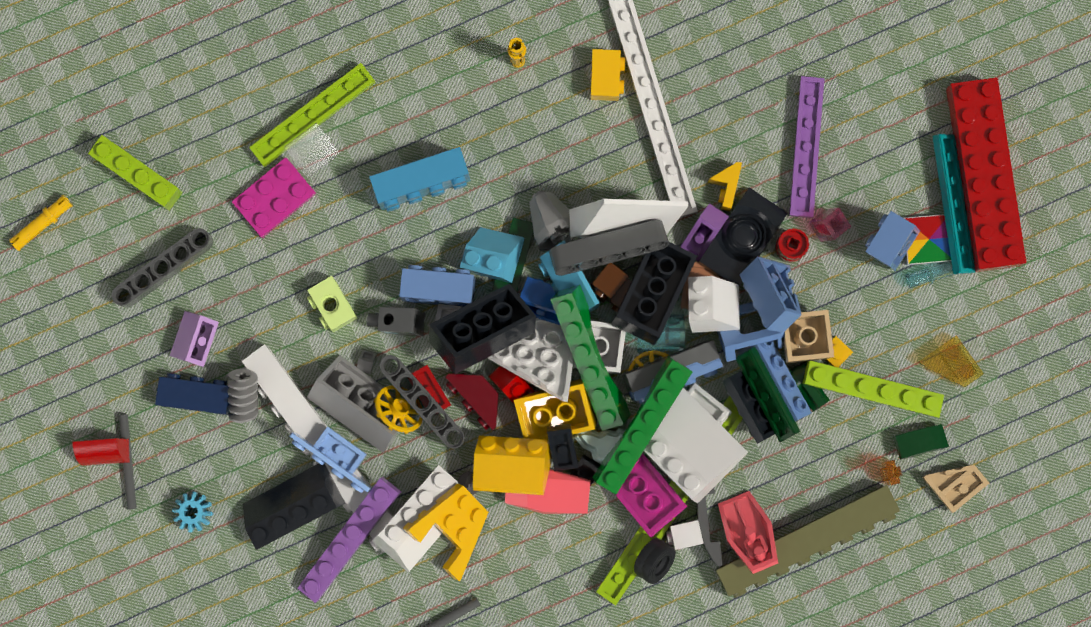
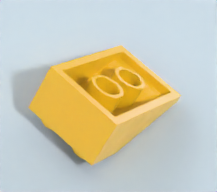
(542, 410)

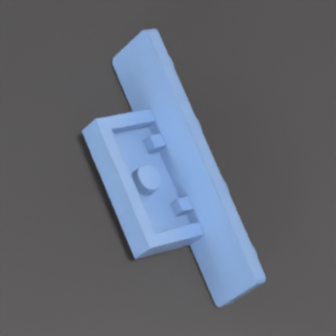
(337, 453)

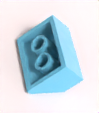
(567, 281)

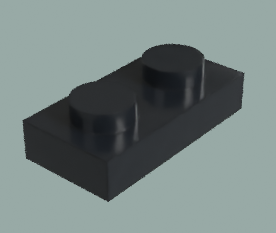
(562, 447)

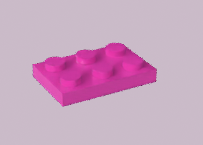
(274, 197)
(649, 497)

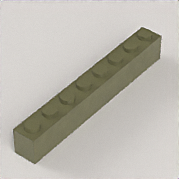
(813, 538)

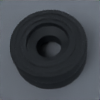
(654, 560)

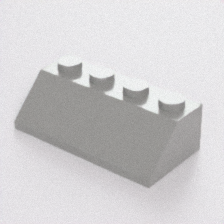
(350, 397)

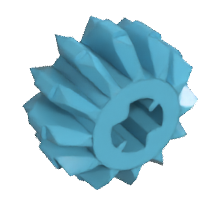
(188, 520)

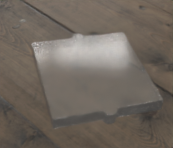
(311, 150)

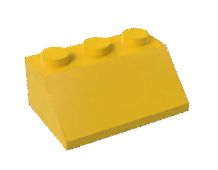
(511, 465)

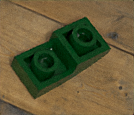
(921, 441)

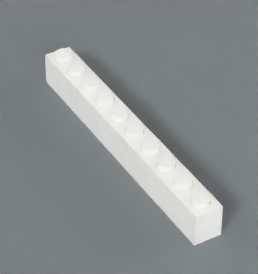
(304, 420)

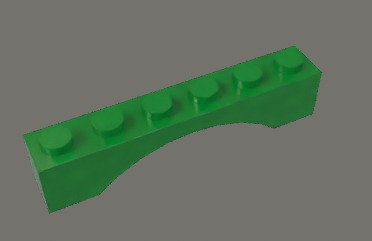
(575, 322)
(633, 442)

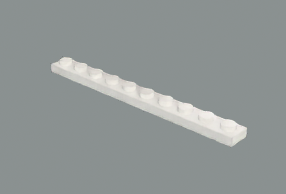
(652, 103)

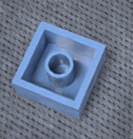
(892, 240)

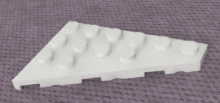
(539, 358)

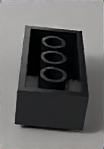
(654, 292)
(482, 328)

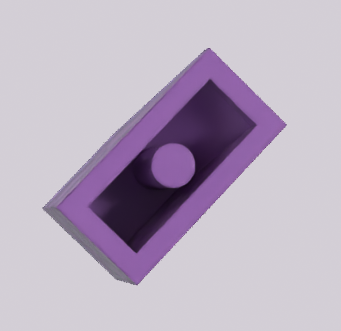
(704, 231)

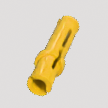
(517, 52)
(41, 222)

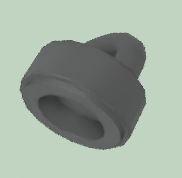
(466, 480)

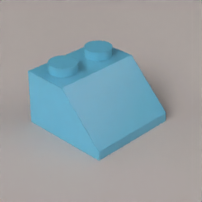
(492, 254)

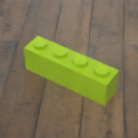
(135, 172)

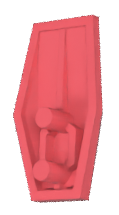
(562, 495)
(749, 531)

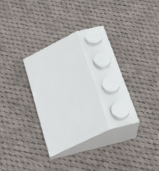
(616, 214)
(693, 448)

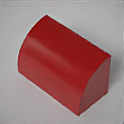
(101, 451)

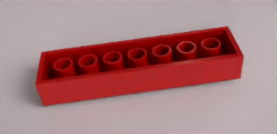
(986, 174)

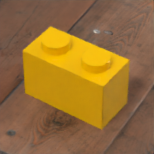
(606, 75)

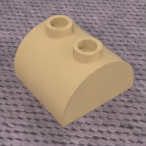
(809, 338)

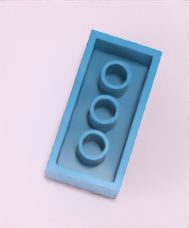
(420, 179)

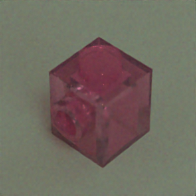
(829, 224)

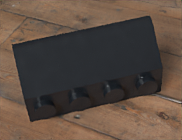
(291, 505)

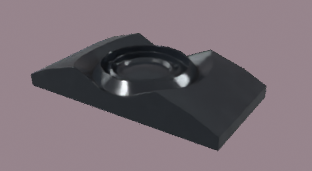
(743, 236)

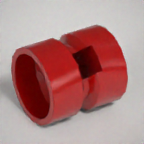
(792, 245)

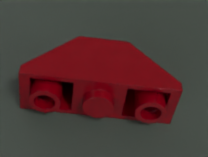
(477, 396)

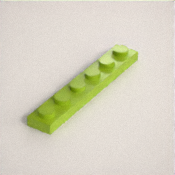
(315, 111)
(873, 389)

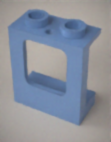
(735, 340)

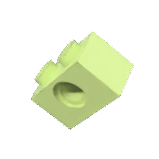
(343, 312)

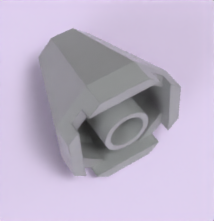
(549, 220)

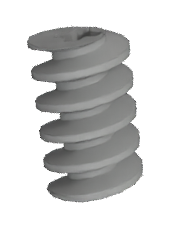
(243, 395)

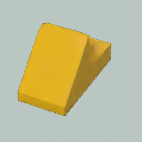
(728, 179)

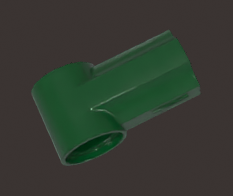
(814, 396)

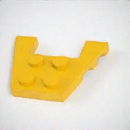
(459, 519)

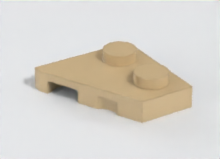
(956, 485)

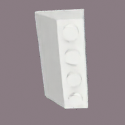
(396, 540)

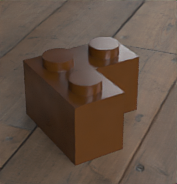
(611, 286)

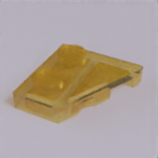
(953, 363)

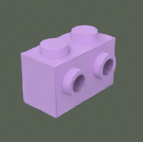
(194, 338)

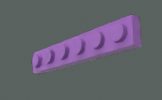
(806, 147)
(349, 539)

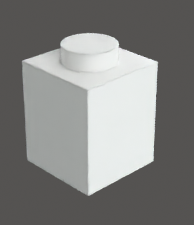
(684, 535)

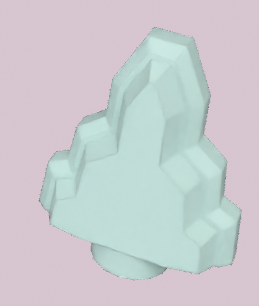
(599, 443)

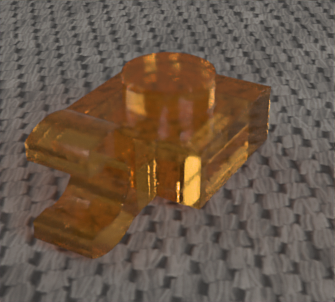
(890, 472)

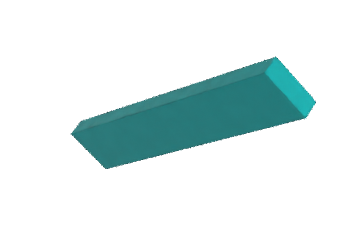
(953, 204)

